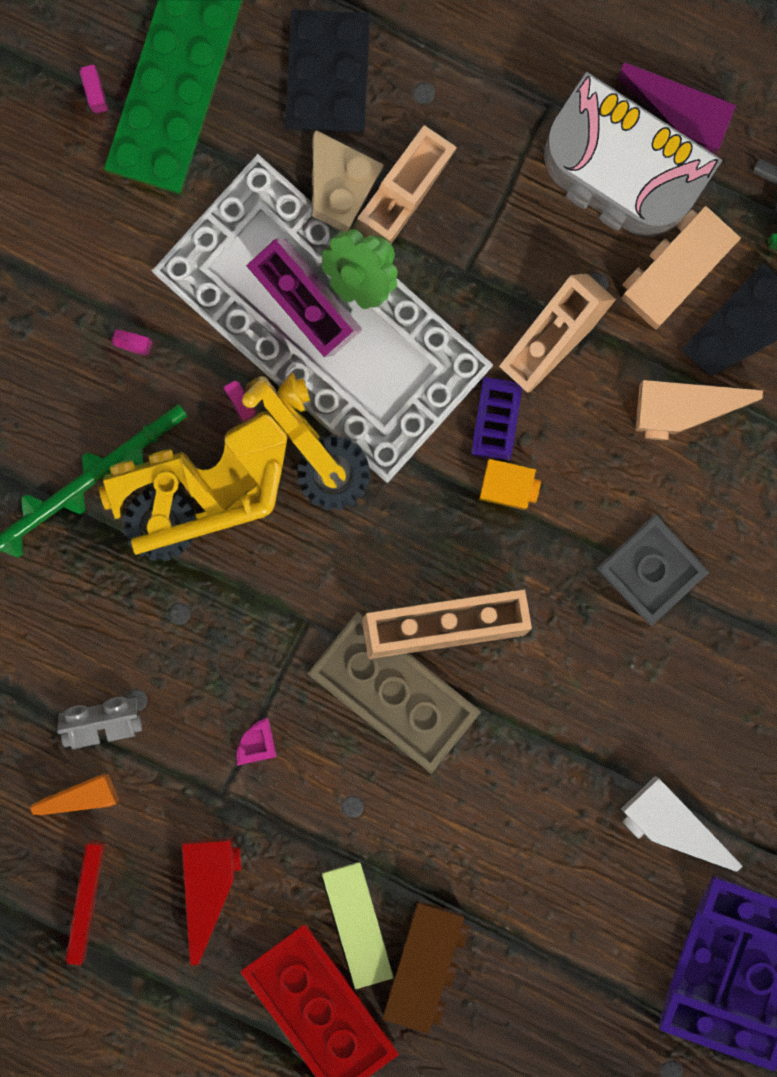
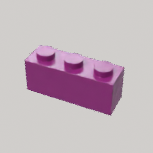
(304, 297)

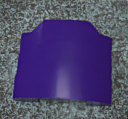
(728, 976)

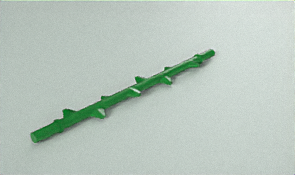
(94, 470)

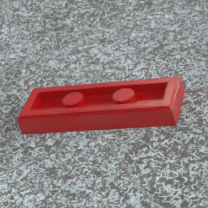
(85, 902)

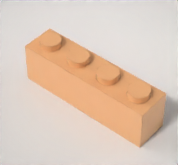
(446, 624)

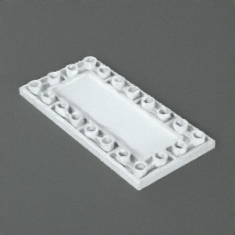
(378, 390)

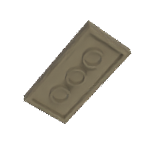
(395, 696)

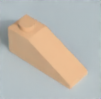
(557, 330)
(675, 407)

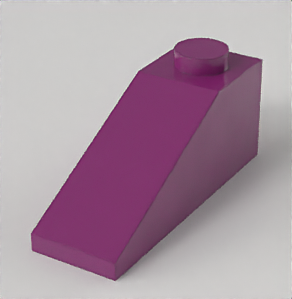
(681, 107)

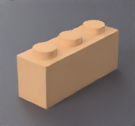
(679, 266)

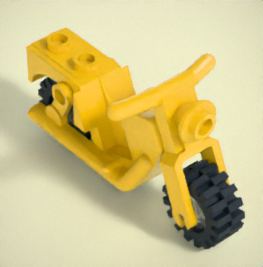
(243, 481)

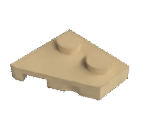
(340, 181)

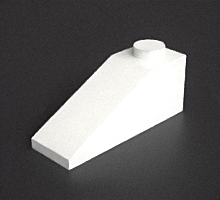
(670, 823)

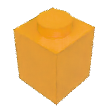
(509, 485)

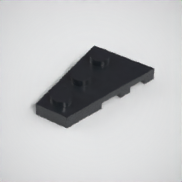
(739, 326)

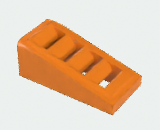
(90, 794)

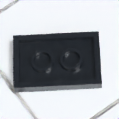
(327, 71)

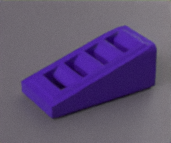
(491, 451)

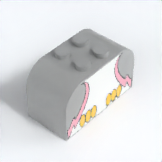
(625, 161)

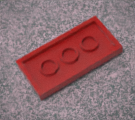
(318, 1008)

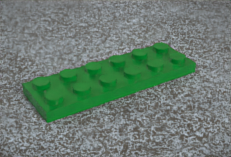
(172, 91)

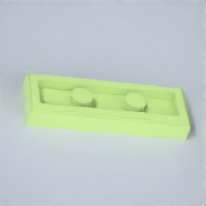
(357, 925)

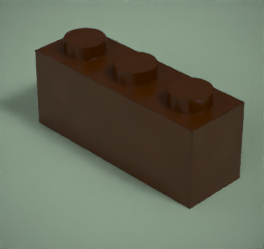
(425, 967)

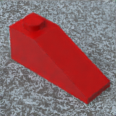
(208, 880)

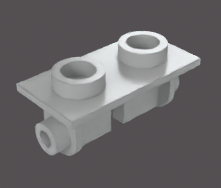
(81, 723)

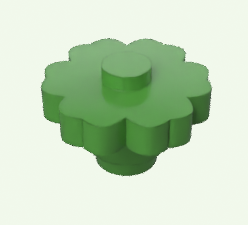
(360, 268)

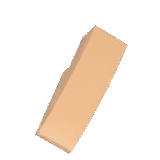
(405, 186)

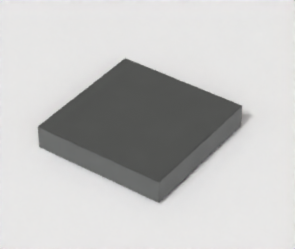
(652, 570)

